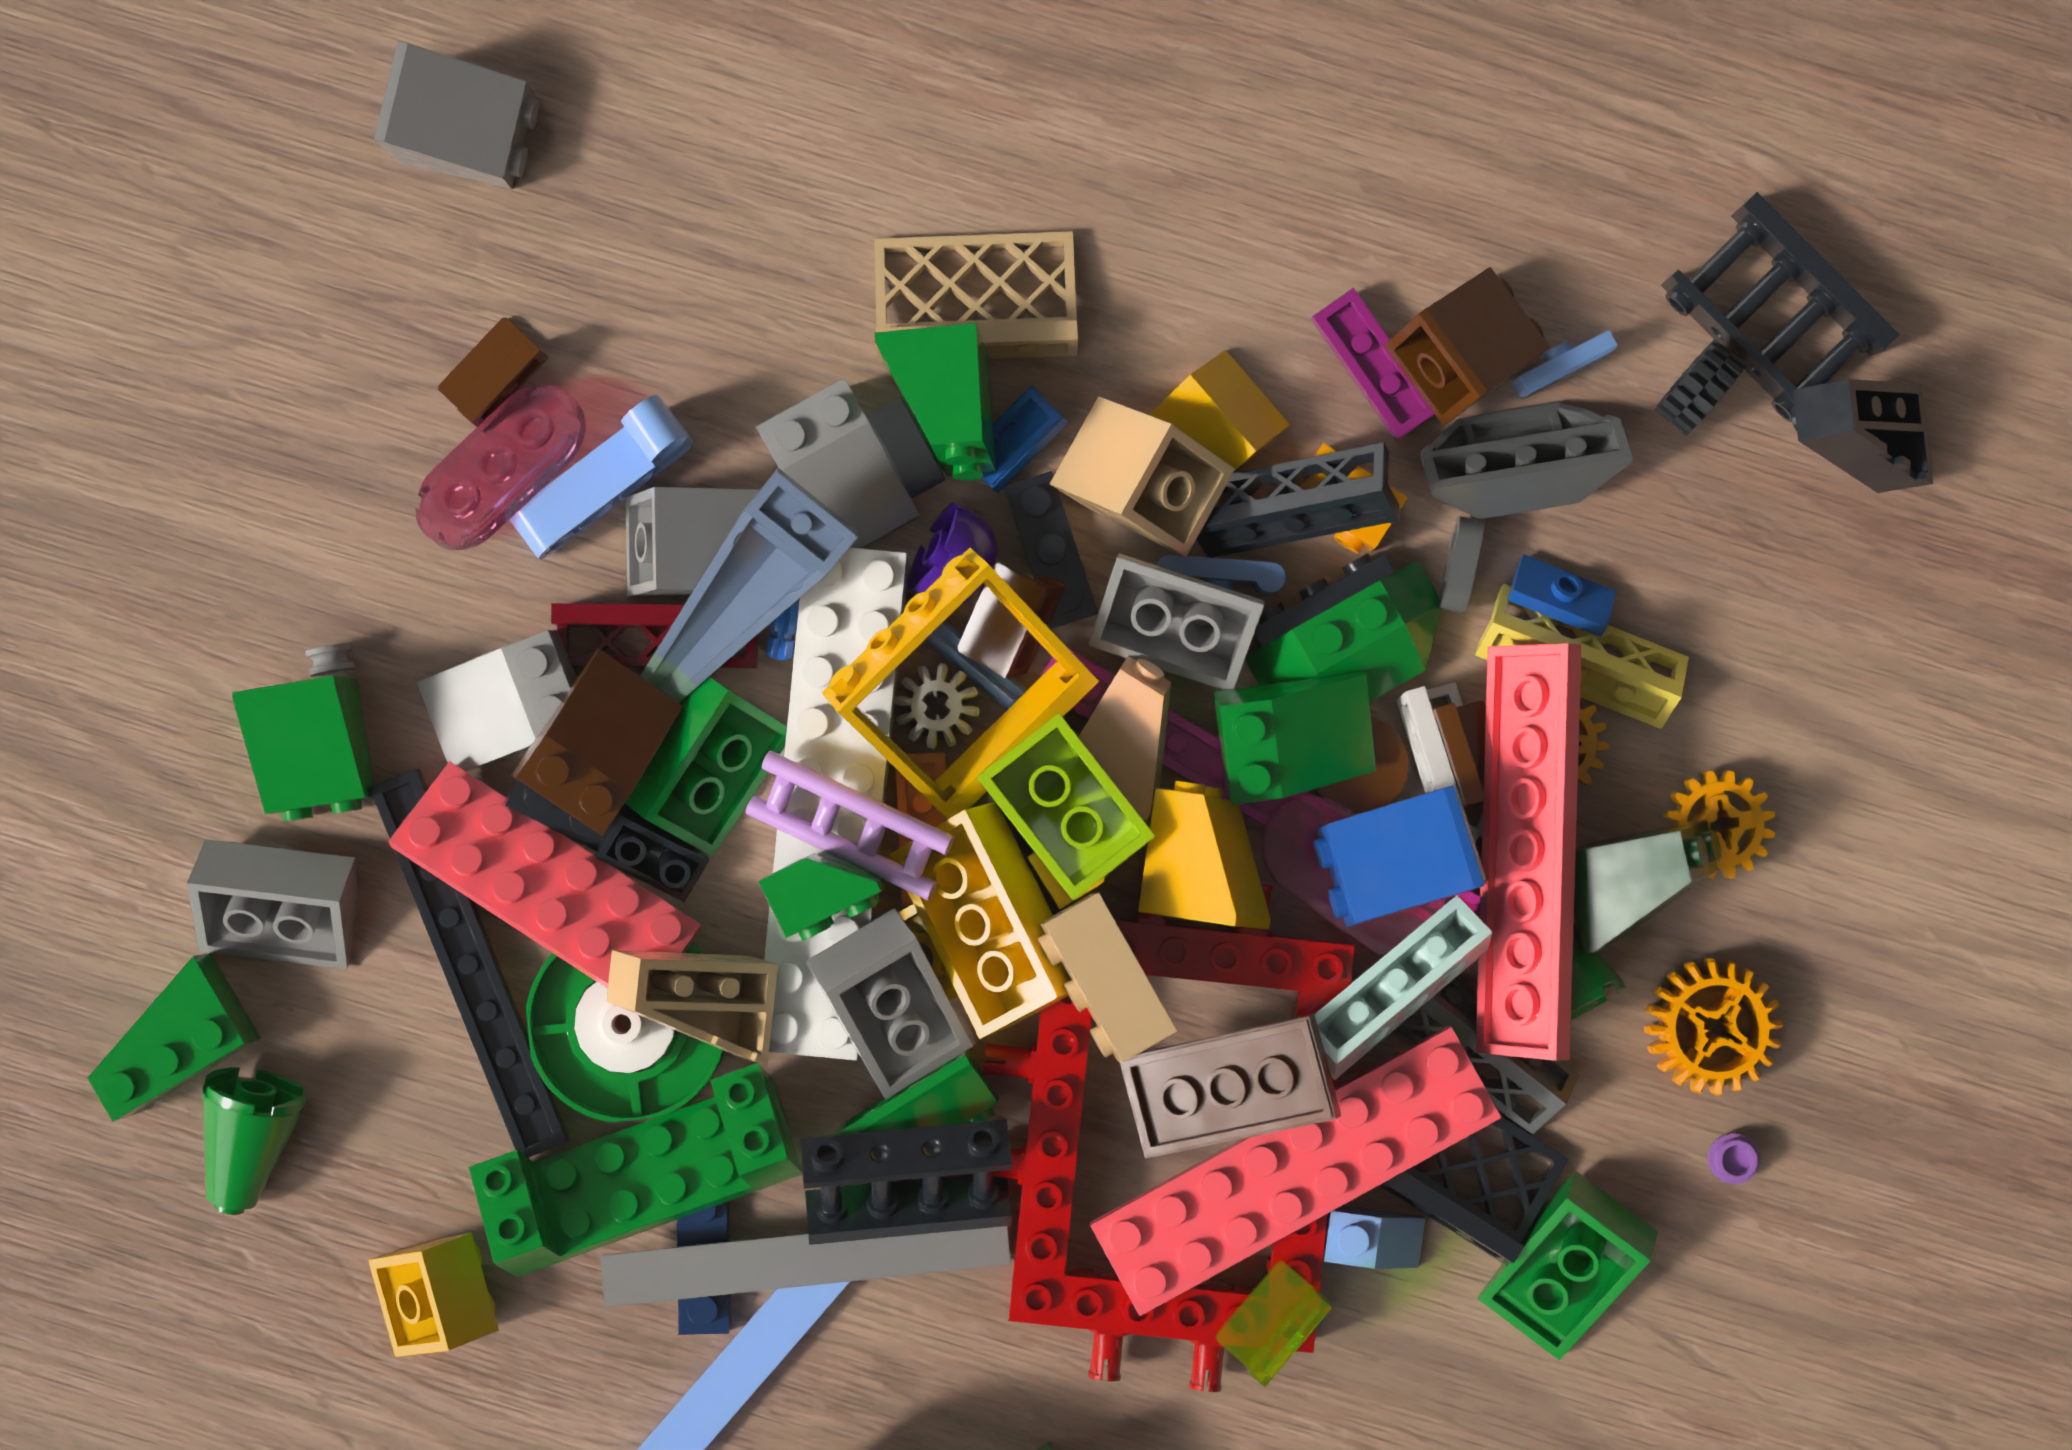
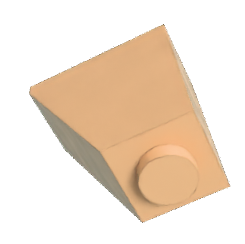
(1130, 731)

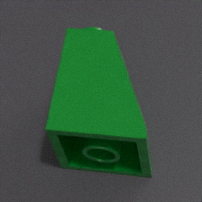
(948, 391)
(307, 745)

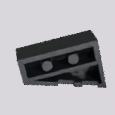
(1867, 430)

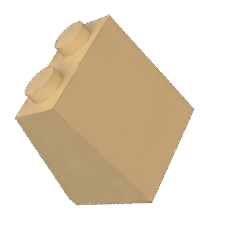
(1143, 475)

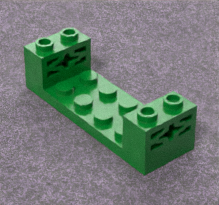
(636, 1175)

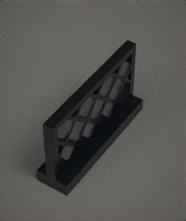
(1460, 1214)

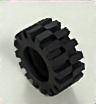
(1700, 387)

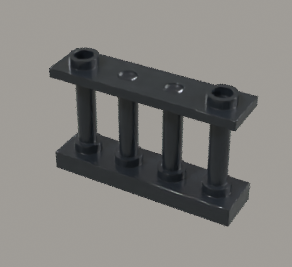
(1791, 261)
(909, 1206)

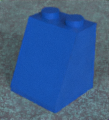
(1398, 857)

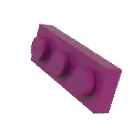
(1360, 348)

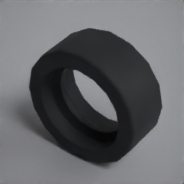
(906, 447)

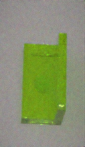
(1273, 1322)

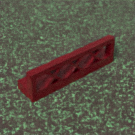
(625, 616)

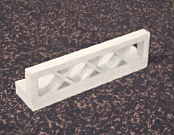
(1429, 748)

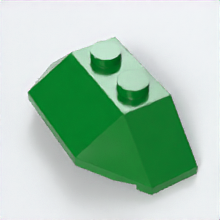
(1375, 631)

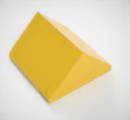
(1223, 411)

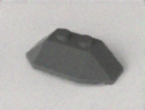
(1524, 459)

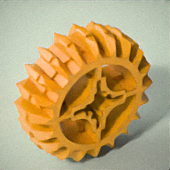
(1701, 1045)

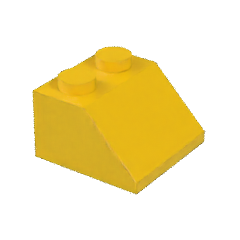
(434, 1295)

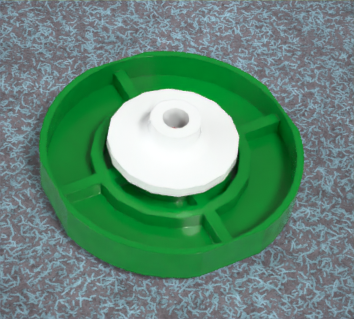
(601, 1064)

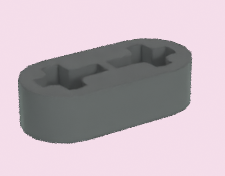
(1461, 564)

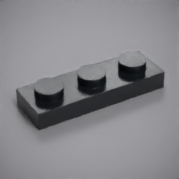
(1051, 545)
(1320, 597)

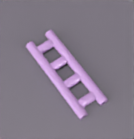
(878, 817)

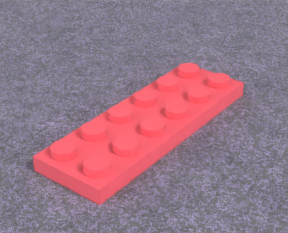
(536, 877)

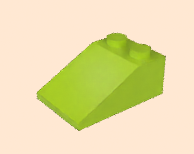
(1065, 806)

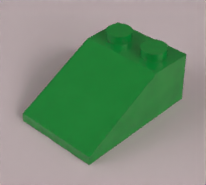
(1294, 736)
(1571, 1266)

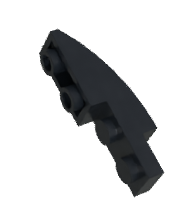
(627, 844)

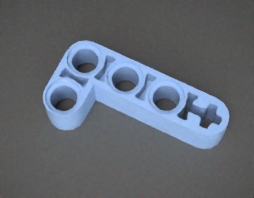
(603, 478)

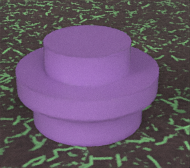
(1733, 1158)

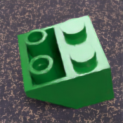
(814, 890)

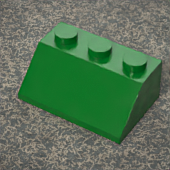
(707, 766)
(945, 1096)

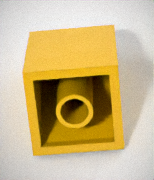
(1201, 860)

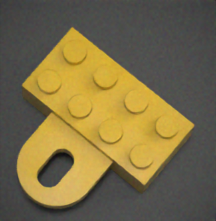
(985, 923)

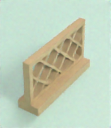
(1001, 337)

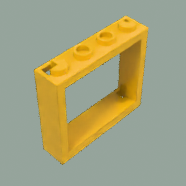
(1049, 695)

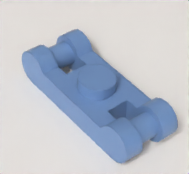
(1264, 576)

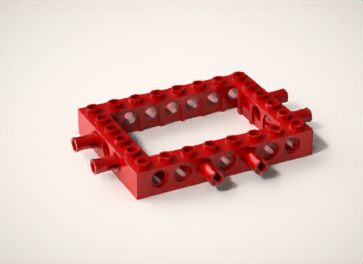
(1048, 1160)

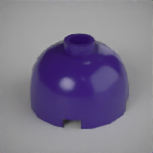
(955, 532)

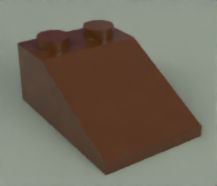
(598, 742)

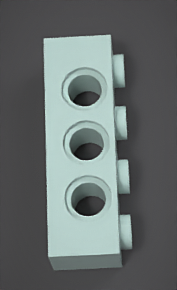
(1400, 983)

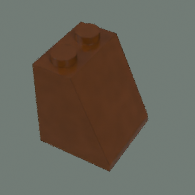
(1467, 345)

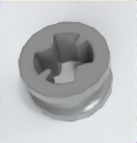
(330, 659)

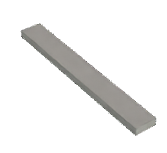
(790, 1263)

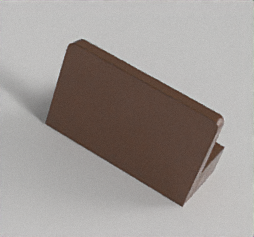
(492, 372)
(996, 636)
(1464, 743)

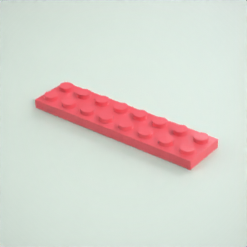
(1529, 850)
(1294, 1175)

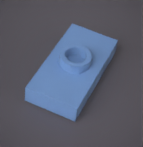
(1562, 362)

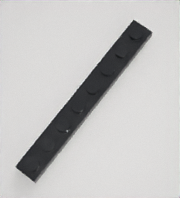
(476, 986)

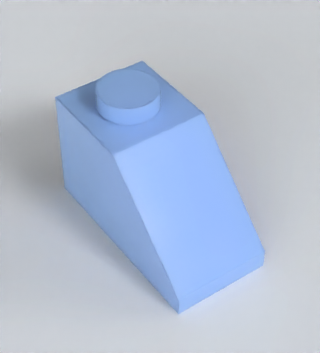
(1373, 1238)

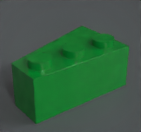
(175, 1040)

